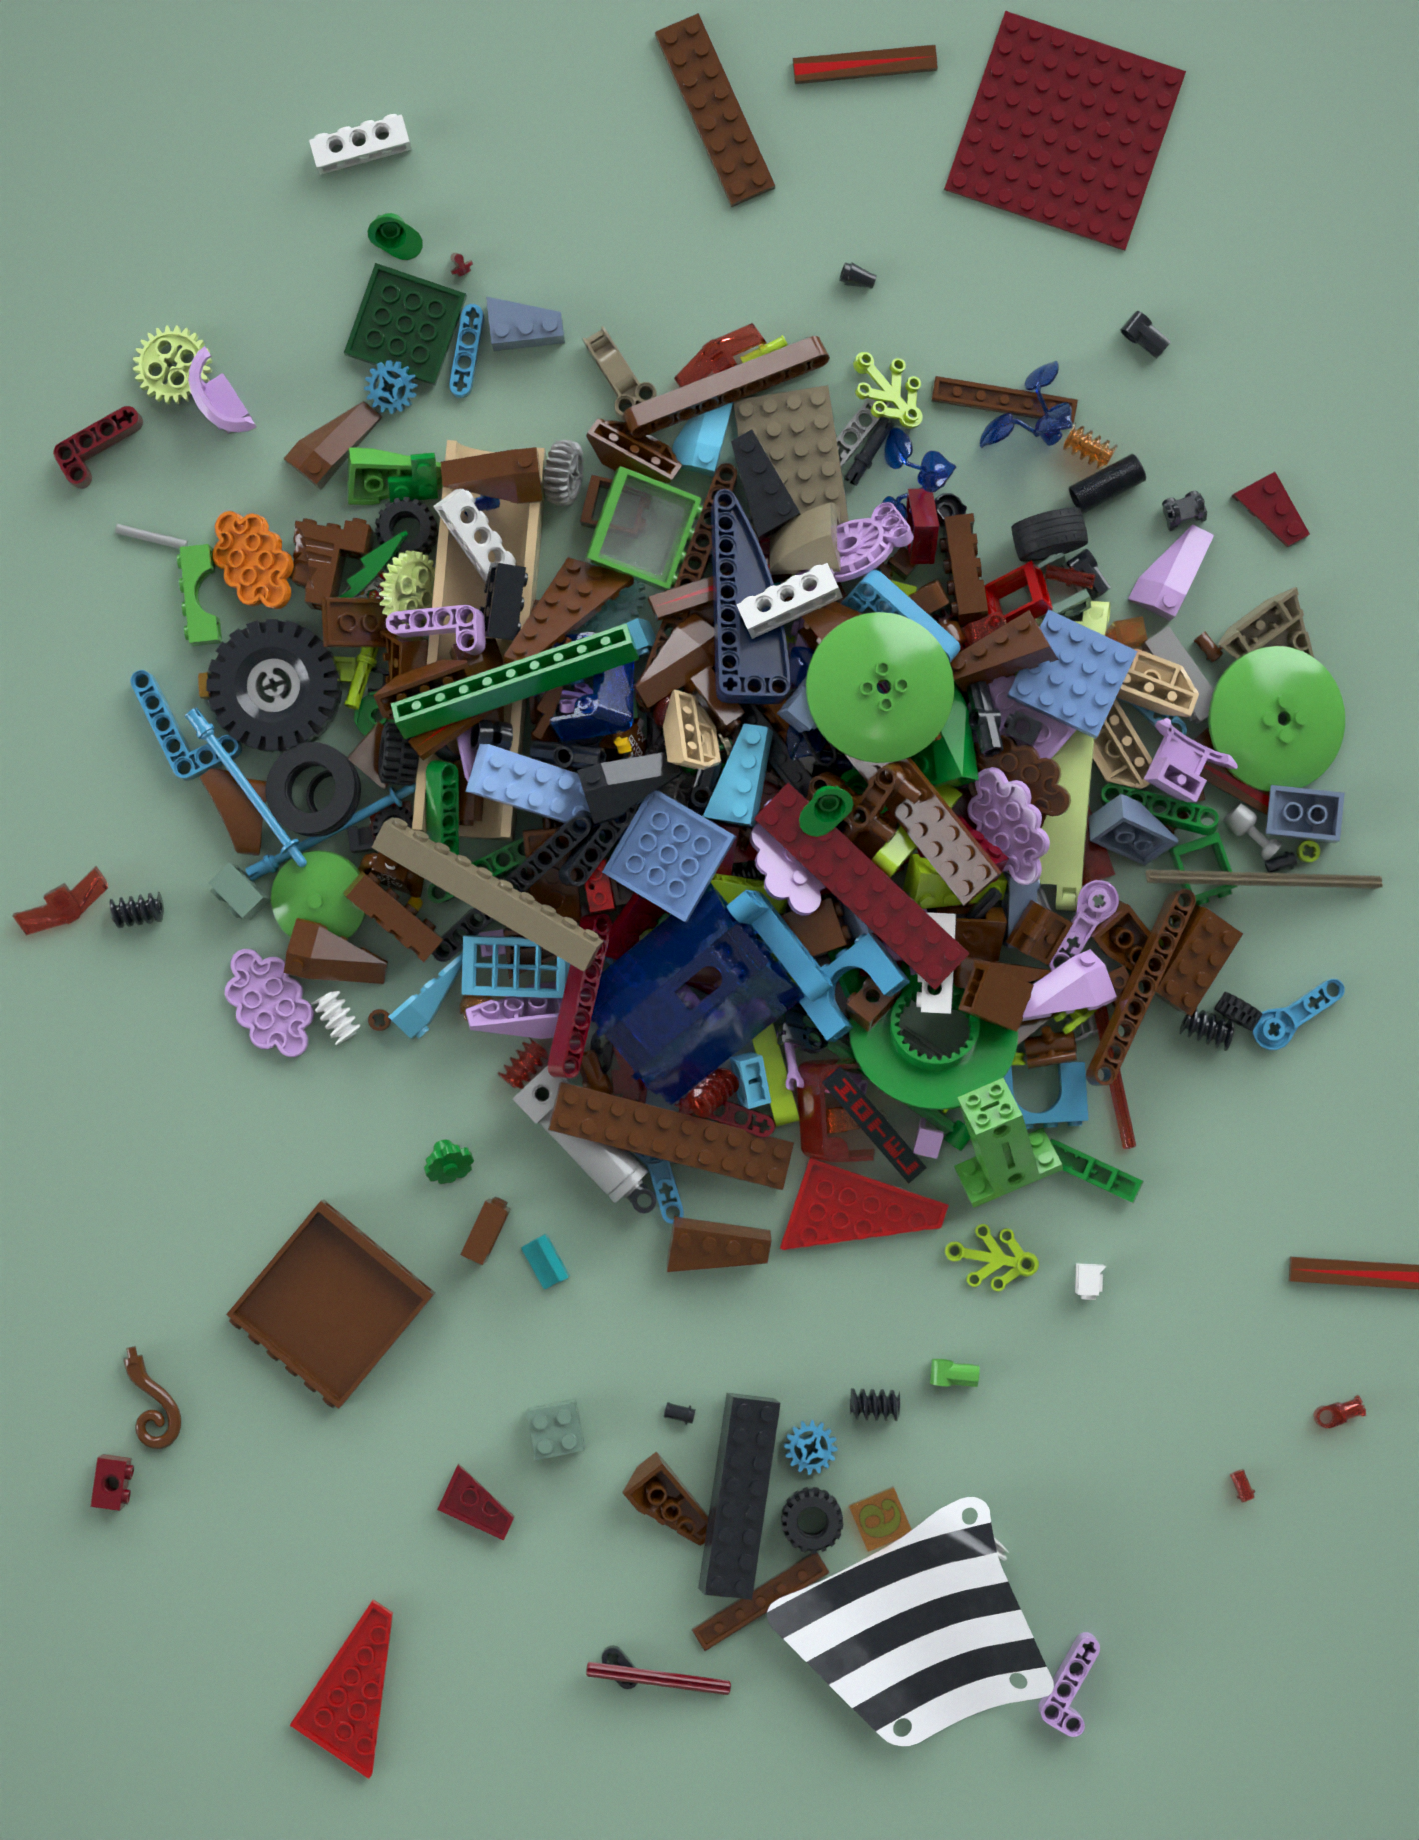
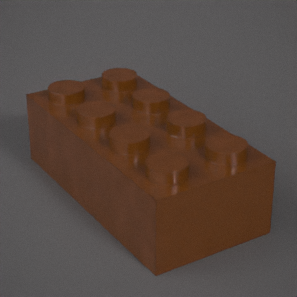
(1197, 960)

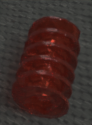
(524, 1064)
(712, 1092)

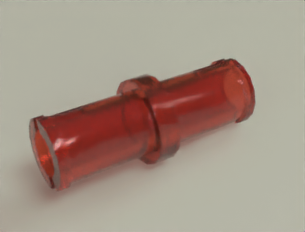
(1069, 576)

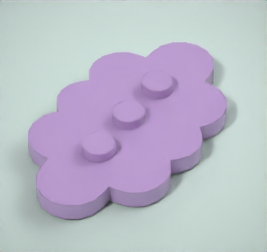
(1010, 822)
(785, 874)
(269, 1003)

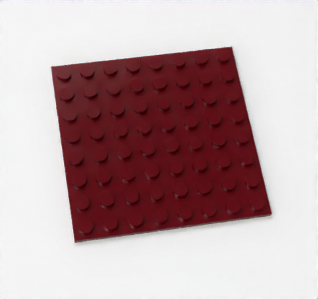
(1065, 130)

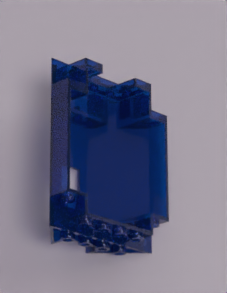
(653, 1026)

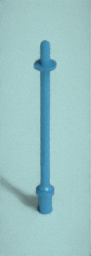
(206, 732)
(271, 863)

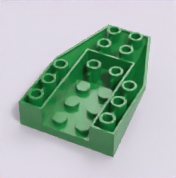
(953, 756)

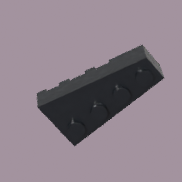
(765, 492)

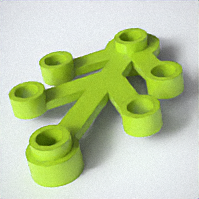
(888, 392)
(996, 1258)

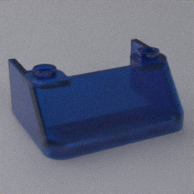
(606, 710)

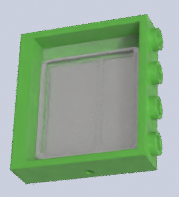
(644, 529)

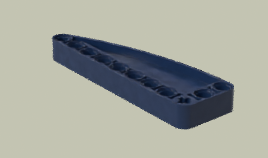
(758, 660)

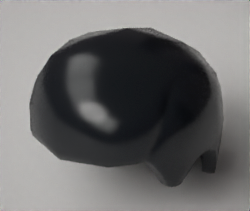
(948, 505)

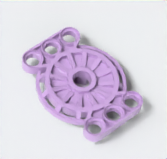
(869, 542)

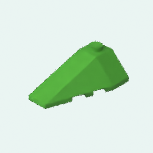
(369, 474)

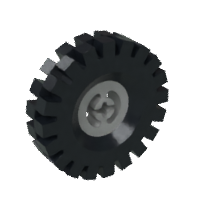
(263, 651)

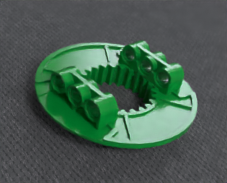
(932, 1082)

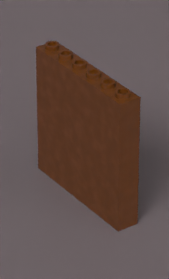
(330, 1304)

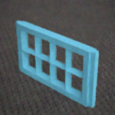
(470, 964)

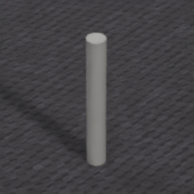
(150, 536)

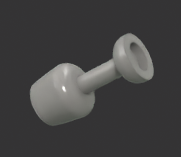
(1242, 821)

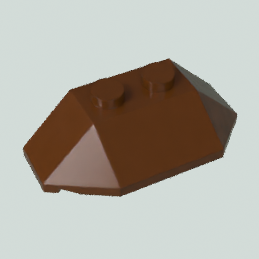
(643, 455)
(420, 681)

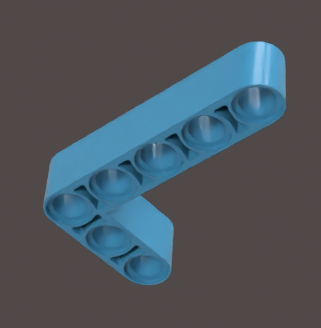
(884, 596)
(174, 732)
(755, 909)

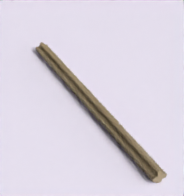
(1279, 879)

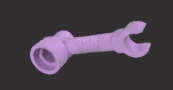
(793, 1073)

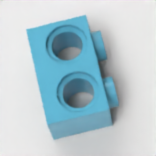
(752, 1080)

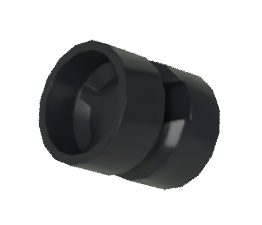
(497, 734)

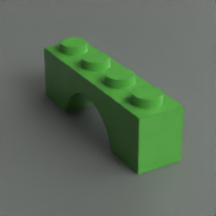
(196, 566)

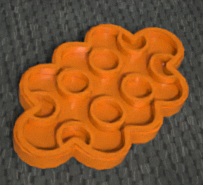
(253, 560)

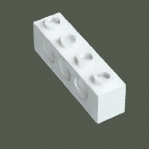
(353, 155)
(450, 510)
(801, 604)
(943, 1001)

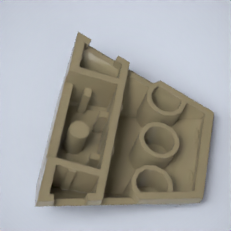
(807, 542)
(1270, 624)

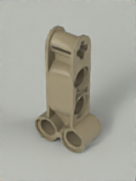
(616, 371)

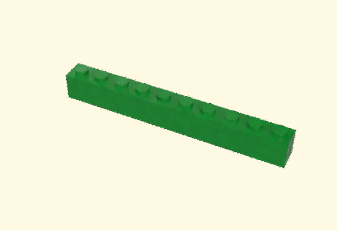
(514, 681)

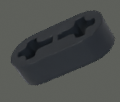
(607, 1051)
(622, 1659)

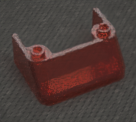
(812, 1114)

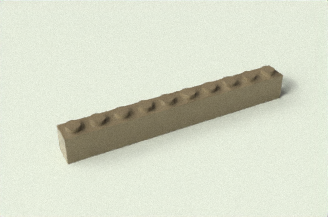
(487, 893)

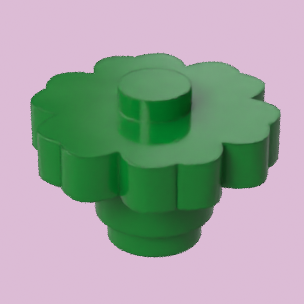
(448, 1162)

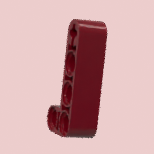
(100, 443)

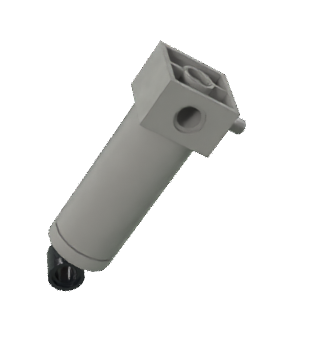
(609, 1167)

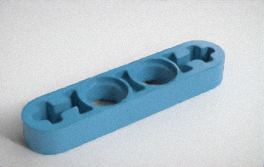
(466, 350)

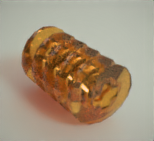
(1089, 446)

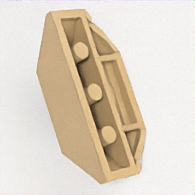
(1159, 686)
(690, 733)
(1120, 751)

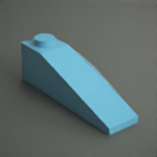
(702, 440)
(421, 1009)

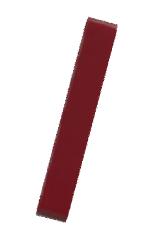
(578, 1005)

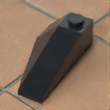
(620, 784)

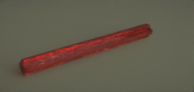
(1117, 1088)

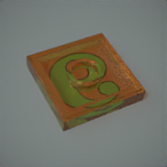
(880, 1518)

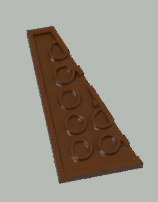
(566, 605)

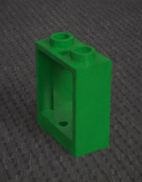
(1221, 857)

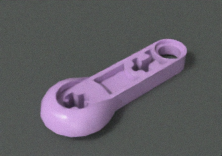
(1088, 915)

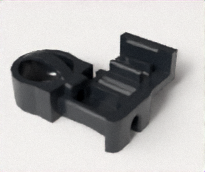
(795, 1033)

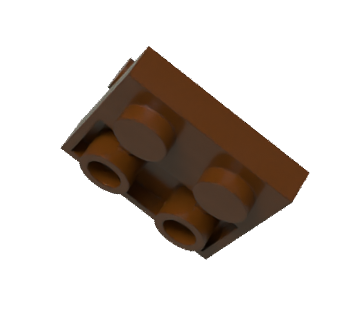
(1039, 932)

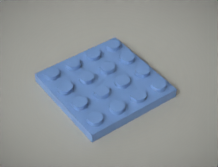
(1079, 684)
(669, 854)

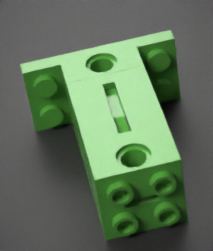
(1003, 1148)

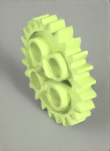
(151, 358)
(408, 584)

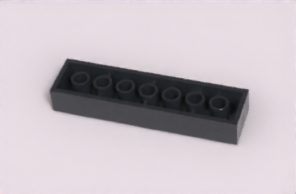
(739, 1496)

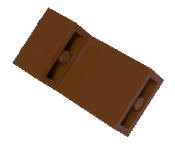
(322, 555)

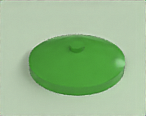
(317, 893)

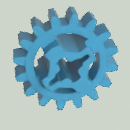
(386, 378)
(821, 1452)

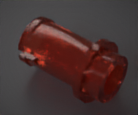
(1242, 1485)

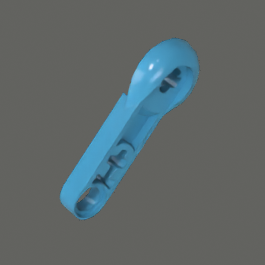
(1293, 1016)
(662, 1173)

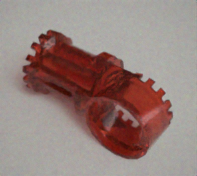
(1341, 1412)

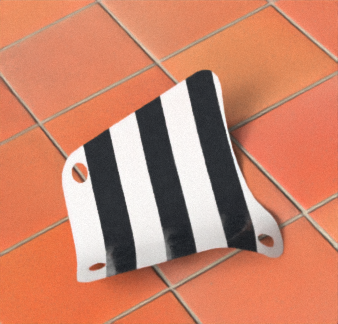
(919, 1629)

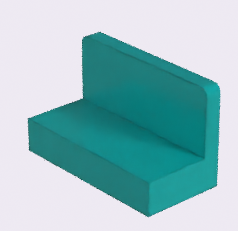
(545, 1261)

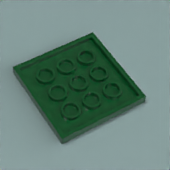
(405, 322)

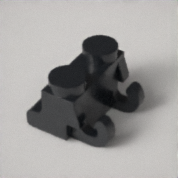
(1185, 508)

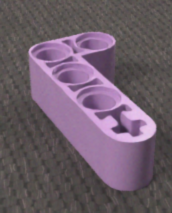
(435, 625)
(1074, 1680)

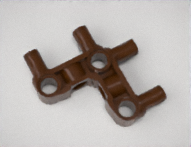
(872, 800)

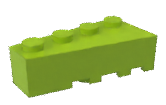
(930, 890)

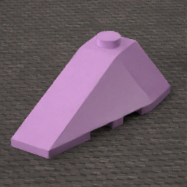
(1171, 575)
(1071, 986)
(517, 1015)

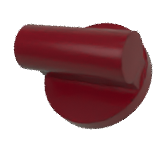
(462, 268)

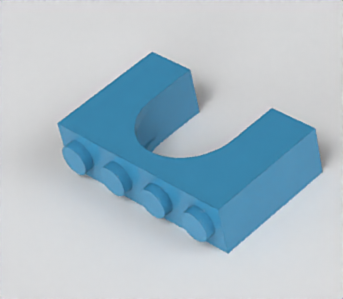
(866, 954)
(1071, 1101)

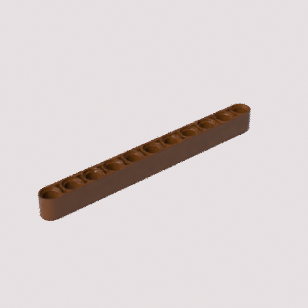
(694, 553)

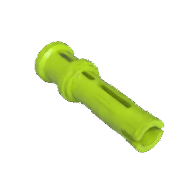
(366, 661)

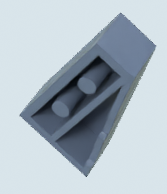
(522, 325)
(1015, 902)

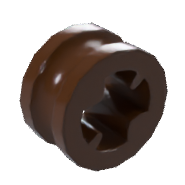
(371, 1021)

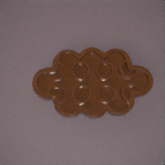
(1037, 773)

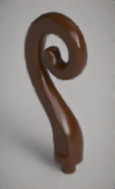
(137, 1373)

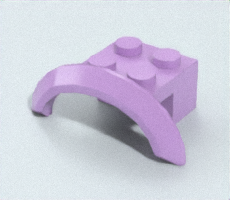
(218, 398)
(1180, 763)

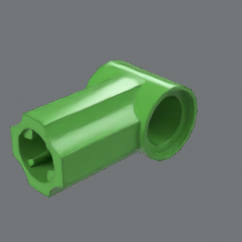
(948, 1373)

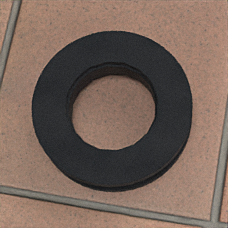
(283, 775)

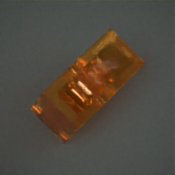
(1128, 632)

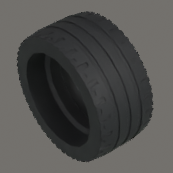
(1049, 534)

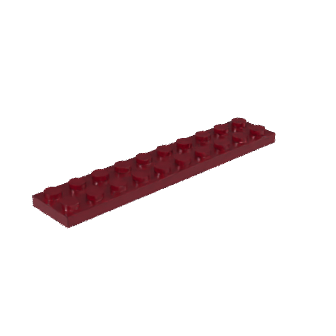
(864, 890)

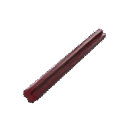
(658, 1678)

